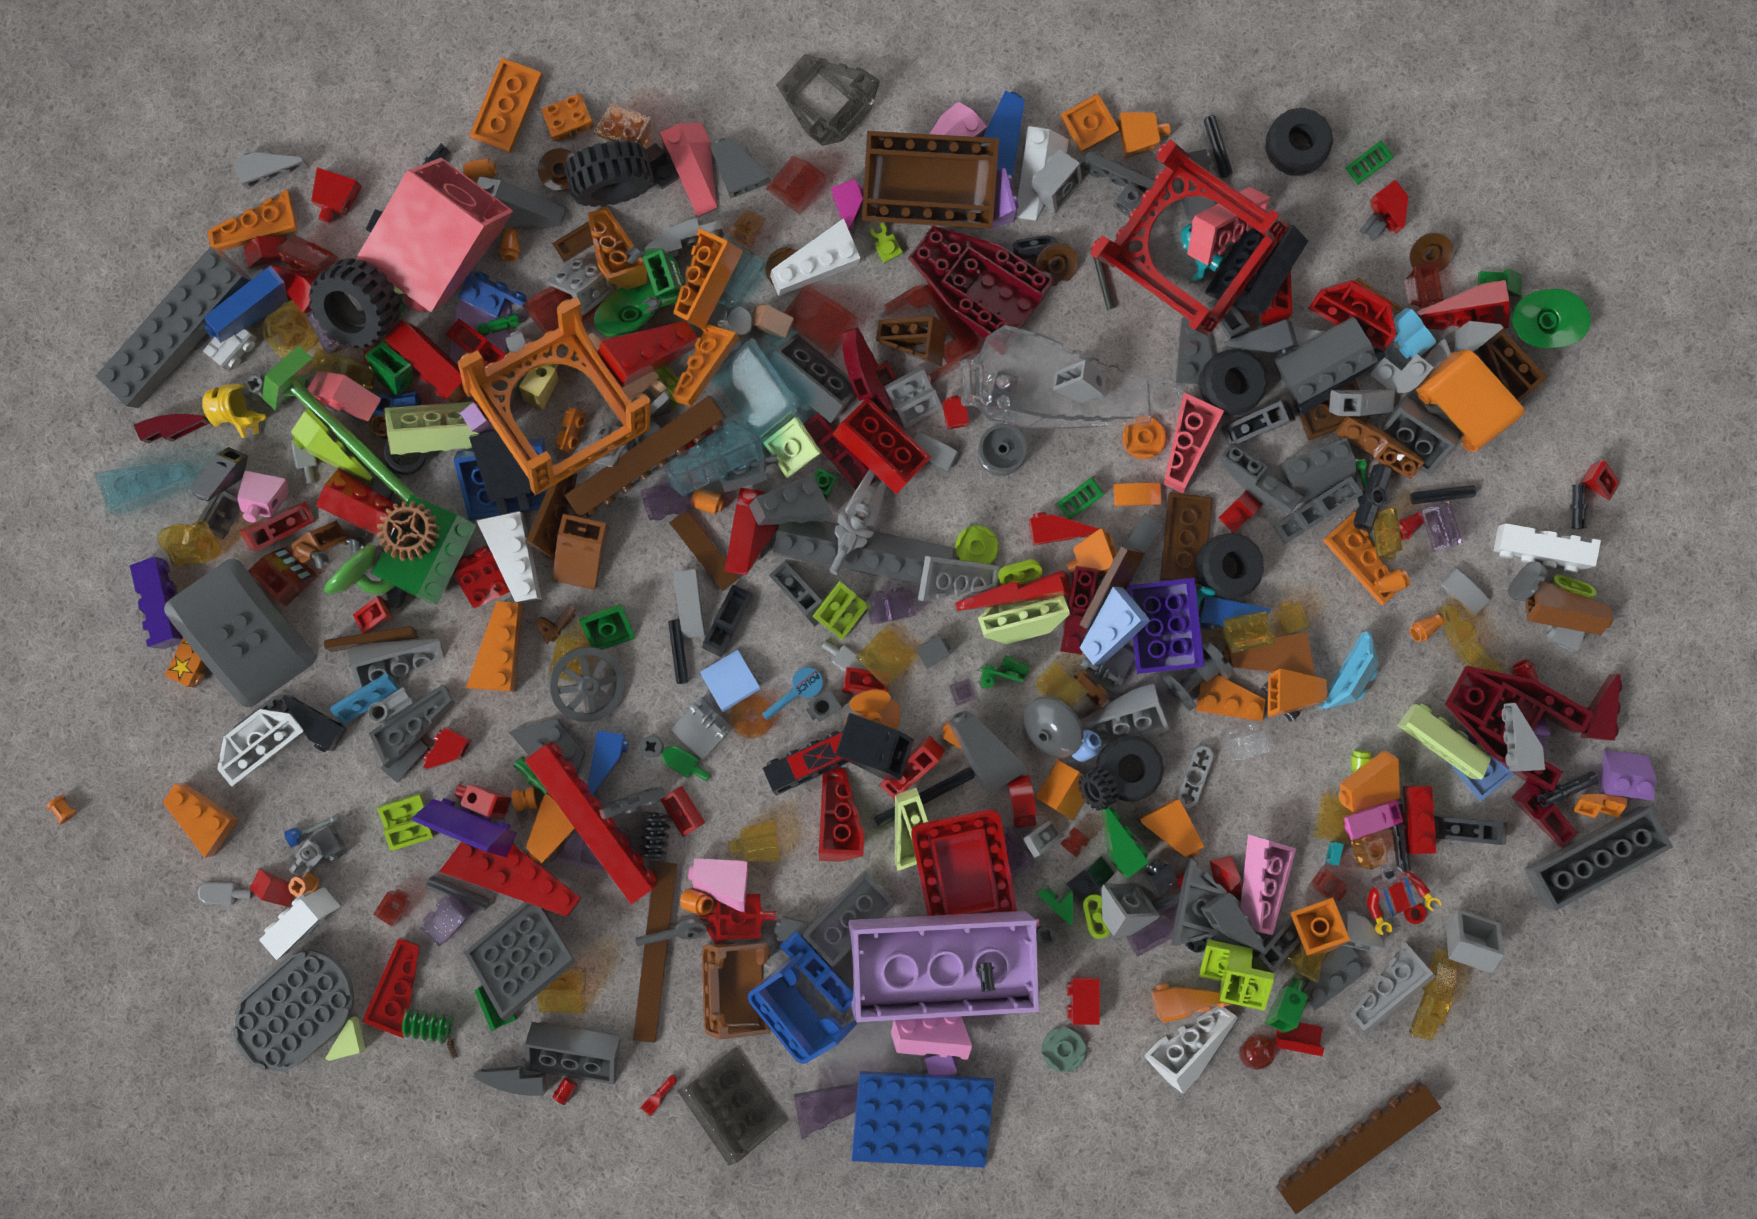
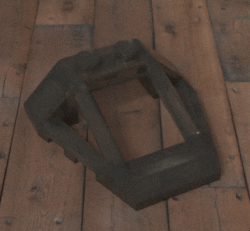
(850, 115)

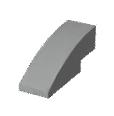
(689, 603)

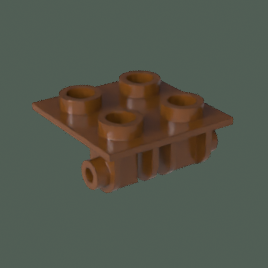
(551, 630)

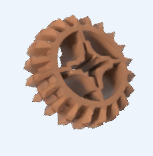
(403, 540)

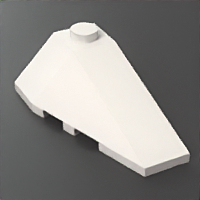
(1187, 1054)

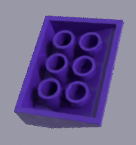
(1174, 632)

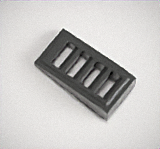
(1240, 320)

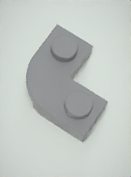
(1402, 380)

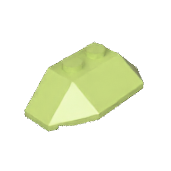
(1023, 619)

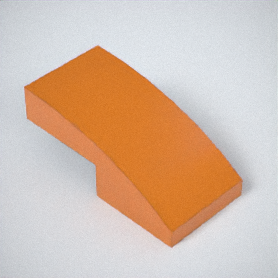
(1137, 494)
(1594, 803)

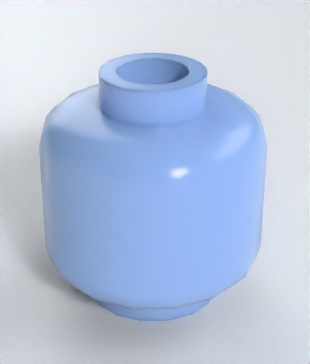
(1089, 748)

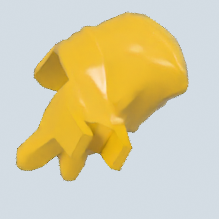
(229, 406)

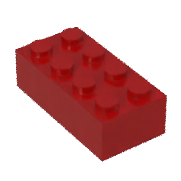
(428, 359)
(881, 445)

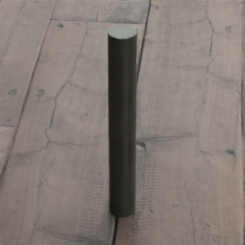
(1104, 284)

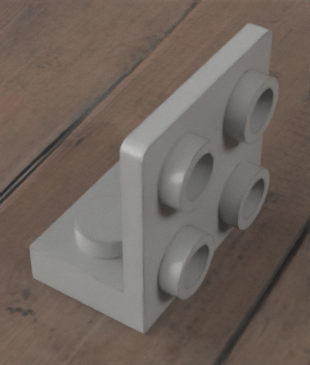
(584, 282)

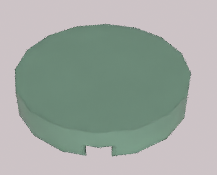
(1057, 1049)

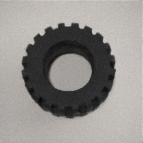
(609, 173)
(369, 289)

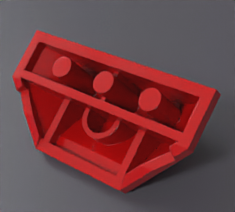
(1368, 308)

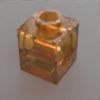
(1369, 851)

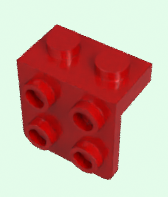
(480, 577)

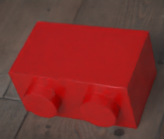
(1084, 1000)

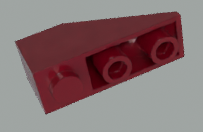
(1605, 709)

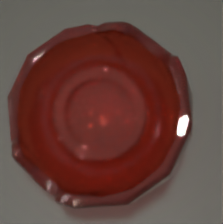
(1257, 1052)

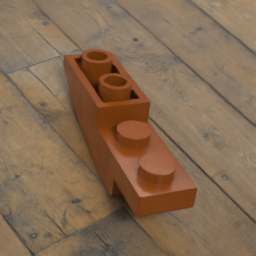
(1381, 445)

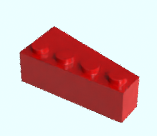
(645, 351)
(354, 501)

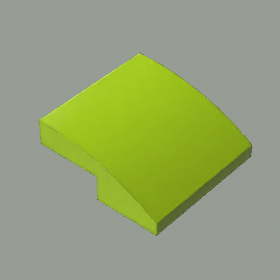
(840, 610)
(406, 832)

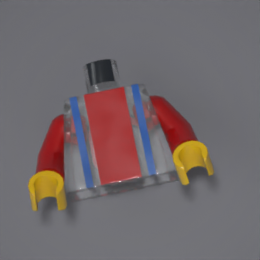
(1394, 893)

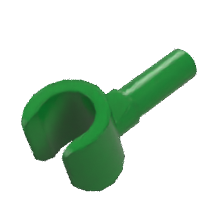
(1361, 466)

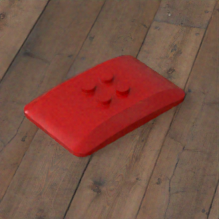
(964, 864)

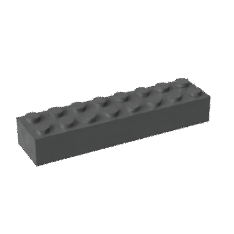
(171, 329)

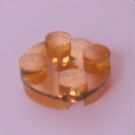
(743, 726)

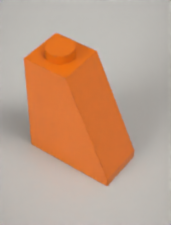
(1294, 691)
(1372, 783)
(1174, 828)
(548, 831)

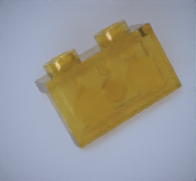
(1248, 632)

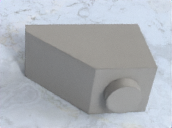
(1361, 933)

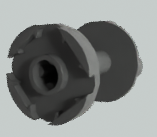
(1213, 665)

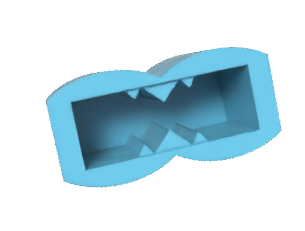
(1412, 334)

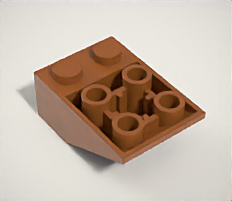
(579, 551)

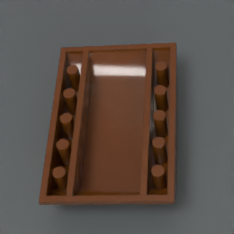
(930, 179)

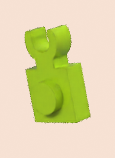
(887, 245)

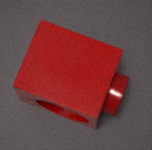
(955, 413)

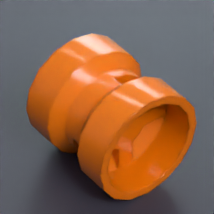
(524, 799)

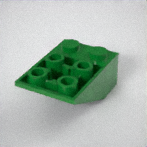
(1121, 849)

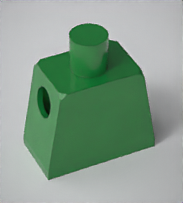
(397, 372)
(1287, 1007)

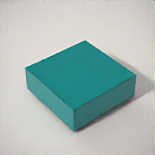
(1334, 853)

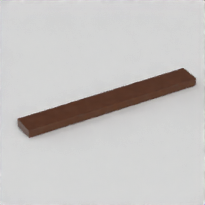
(655, 953)

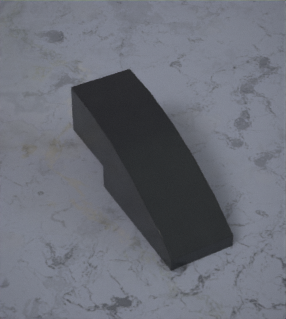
(726, 621)

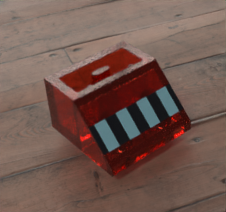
(282, 575)

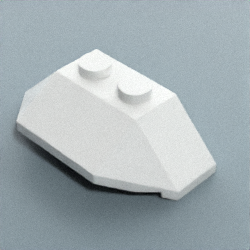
(256, 743)

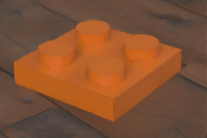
(1089, 123)

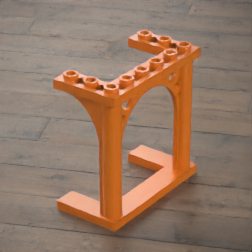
(479, 380)

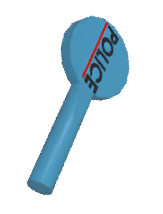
(805, 683)

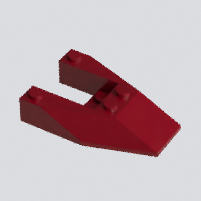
(1479, 702)

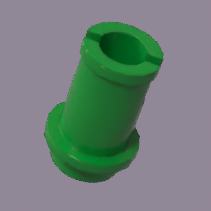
(1015, 666)

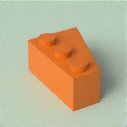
(199, 818)

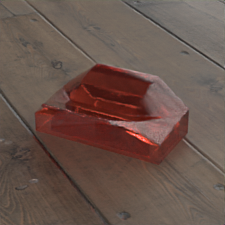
(1424, 286)

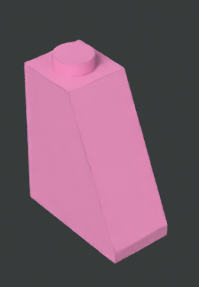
(721, 880)

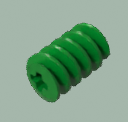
(426, 1027)

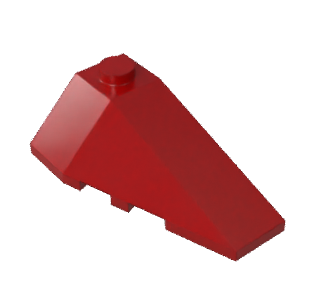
(1480, 304)

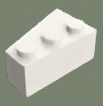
(298, 922)

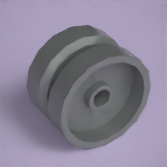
(1008, 438)

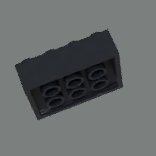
(1269, 276)

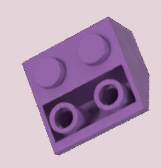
(1005, 203)

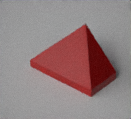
(1226, 875)

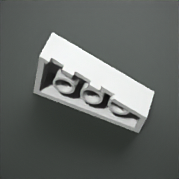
(817, 260)
(507, 541)
(1546, 548)

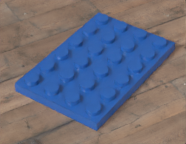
(922, 1119)

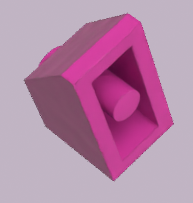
(848, 201)

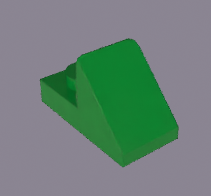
(1512, 278)
(1063, 908)

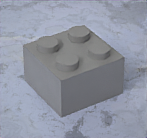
(1474, 941)

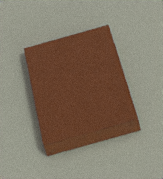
(1321, 421)

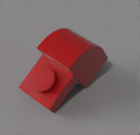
(1022, 802)

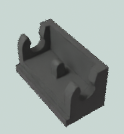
(221, 513)

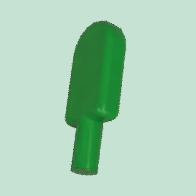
(683, 762)

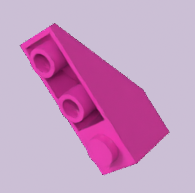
(1373, 819)

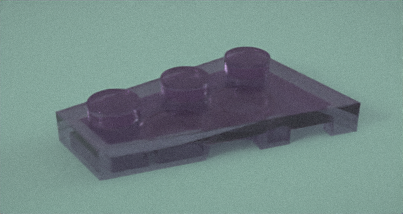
(823, 1106)

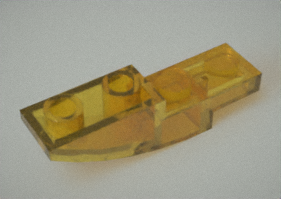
(1461, 636)
(1436, 997)

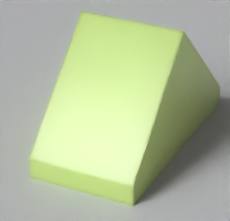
(348, 1042)

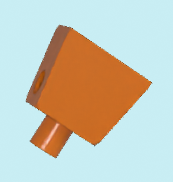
(1140, 132)
(1094, 552)

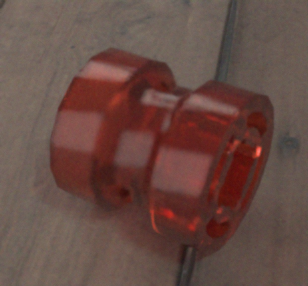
(1074, 843)

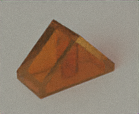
(747, 228)

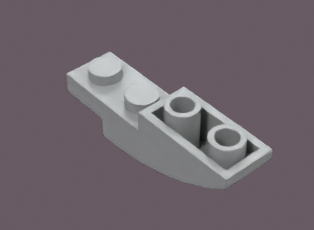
(681, 234)

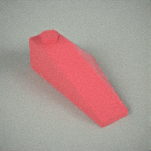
(692, 158)

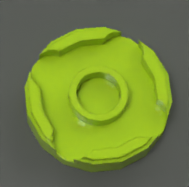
(983, 546)

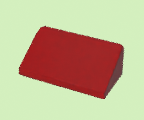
(860, 680)
(682, 811)

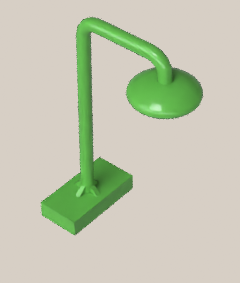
(289, 380)

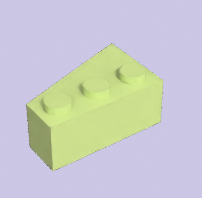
(908, 813)

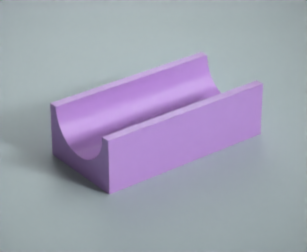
(931, 965)

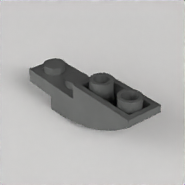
(1253, 478)

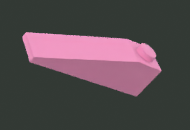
(959, 121)

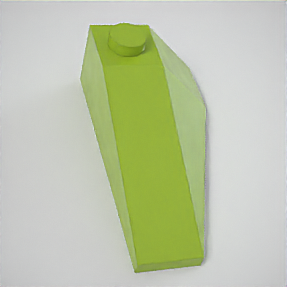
(316, 439)

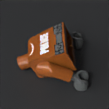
(320, 541)

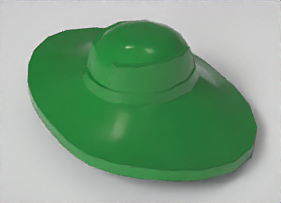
(623, 311)
(1551, 318)

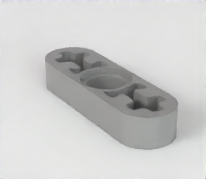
(1194, 758)

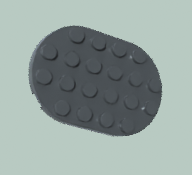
(293, 1011)

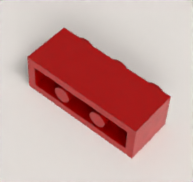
(1419, 819)

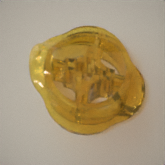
(271, 326)
(189, 543)

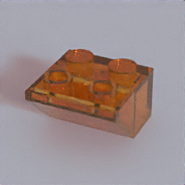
(624, 124)

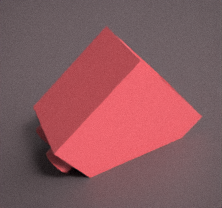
(433, 233)

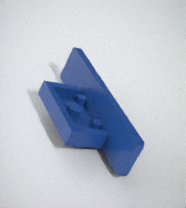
(487, 294)

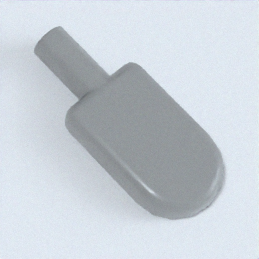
(305, 461)
(843, 657)
(221, 893)

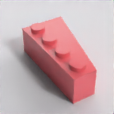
(1218, 227)
(1192, 435)

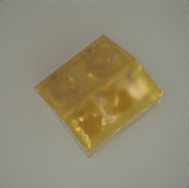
(565, 993)

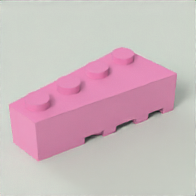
(1265, 881)

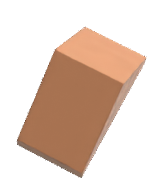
(771, 321)

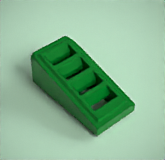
(1385, 153)
(1095, 487)

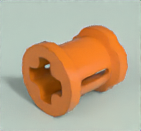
(61, 809)
(300, 885)

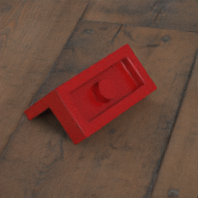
(1302, 1039)

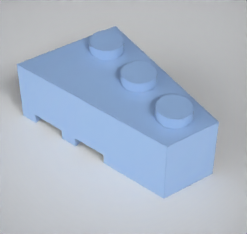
(1113, 627)

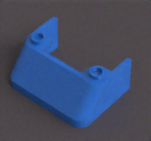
(792, 1017)

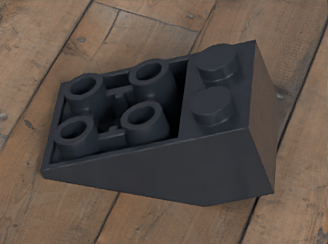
(875, 747)

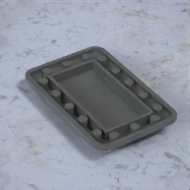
(239, 633)

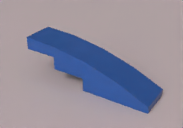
(819, 972)

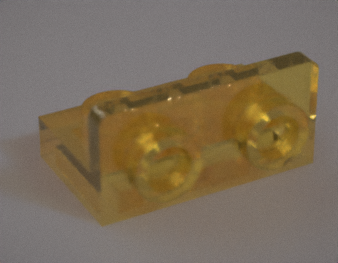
(1387, 534)

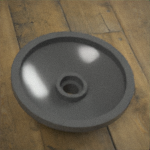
(1053, 727)

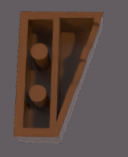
(915, 336)
(1511, 365)

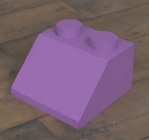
(1627, 775)

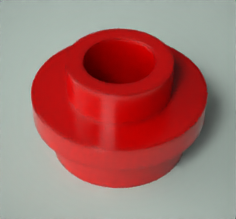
(1419, 918)

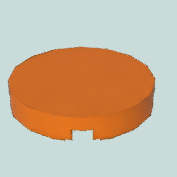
(1138, 443)

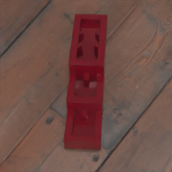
(835, 451)

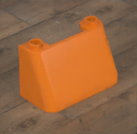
(1471, 398)

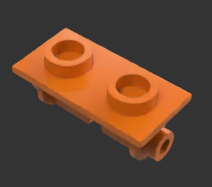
(574, 421)

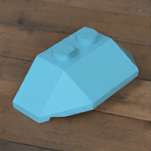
(1354, 674)

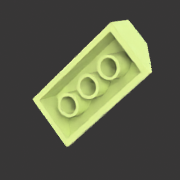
(427, 428)
(1445, 742)

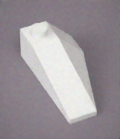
(1038, 147)

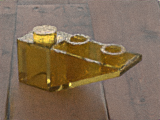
(340, 365)

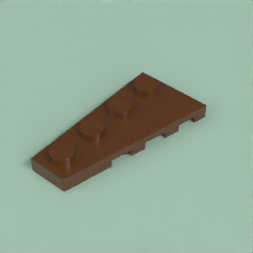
(547, 522)

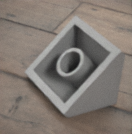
(1474, 335)

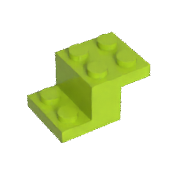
(1238, 980)

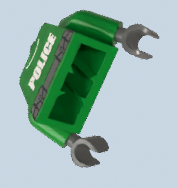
(663, 274)

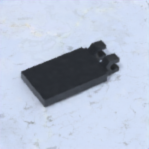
(500, 471)

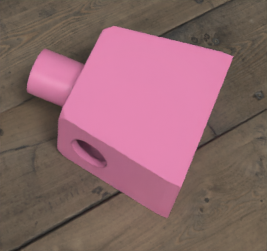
(261, 495)

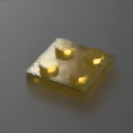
(886, 656)

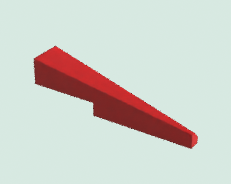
(1045, 587)

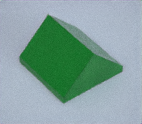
(607, 627)

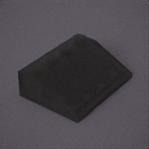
(732, 1106)

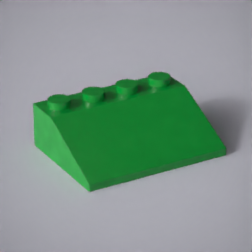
(429, 575)

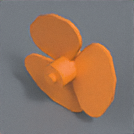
(877, 707)

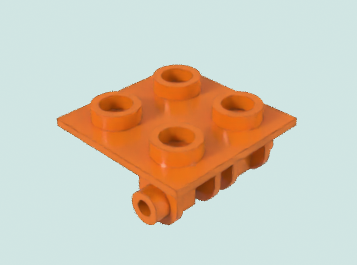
(567, 116)

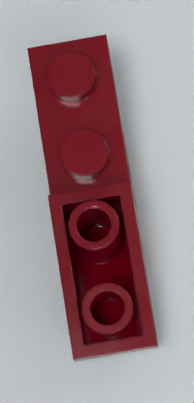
(860, 369)
(1078, 602)

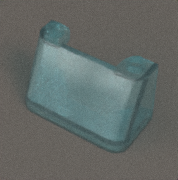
(756, 391)

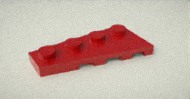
(394, 989)

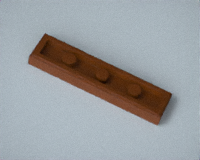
(703, 550)
(389, 635)

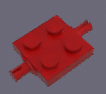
(737, 924)

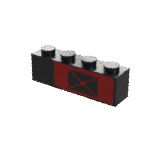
(804, 764)

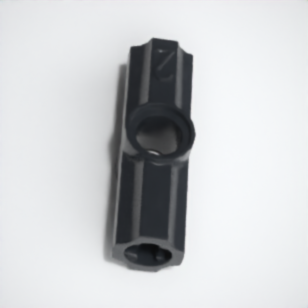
(1372, 498)

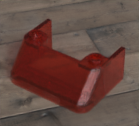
(964, 340)

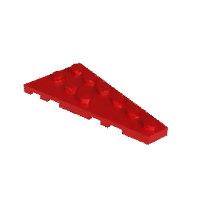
(512, 876)

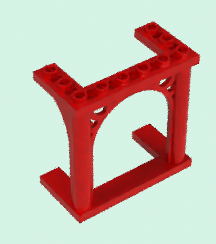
(1180, 165)

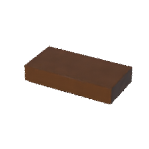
(574, 242)

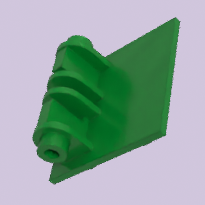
(990, 673)

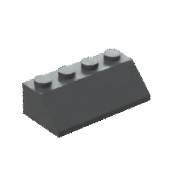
(1326, 360)
(813, 377)
(572, 1052)

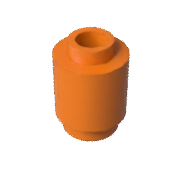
(481, 168)
(707, 500)
(696, 902)

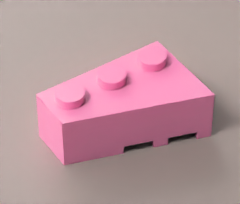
(932, 1036)

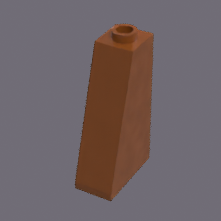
(1567, 610)
(1287, 653)

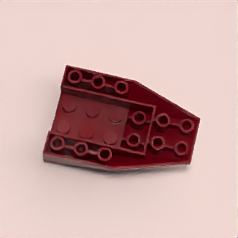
(980, 280)

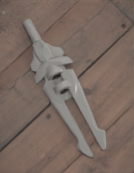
(852, 531)

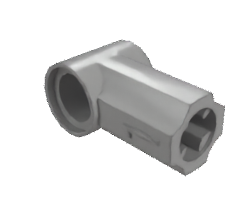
(392, 705)

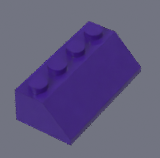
(466, 826)

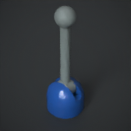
(295, 836)

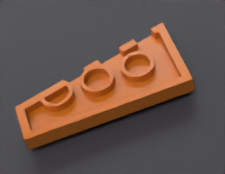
(271, 218)
(709, 355)

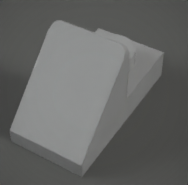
(1042, 837)

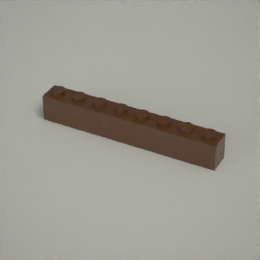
(646, 456)
(1358, 1146)

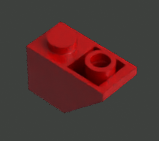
(1392, 206)
(449, 747)

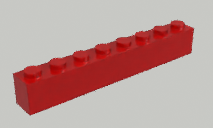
(583, 813)

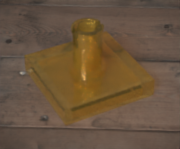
(1330, 820)

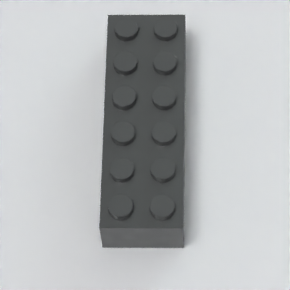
(1598, 858)

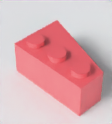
(343, 395)

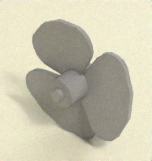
(738, 322)

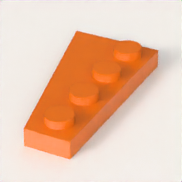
(1358, 556)

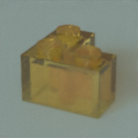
(1060, 685)

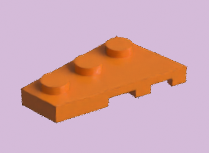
(1229, 699)

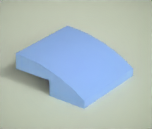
(730, 680)

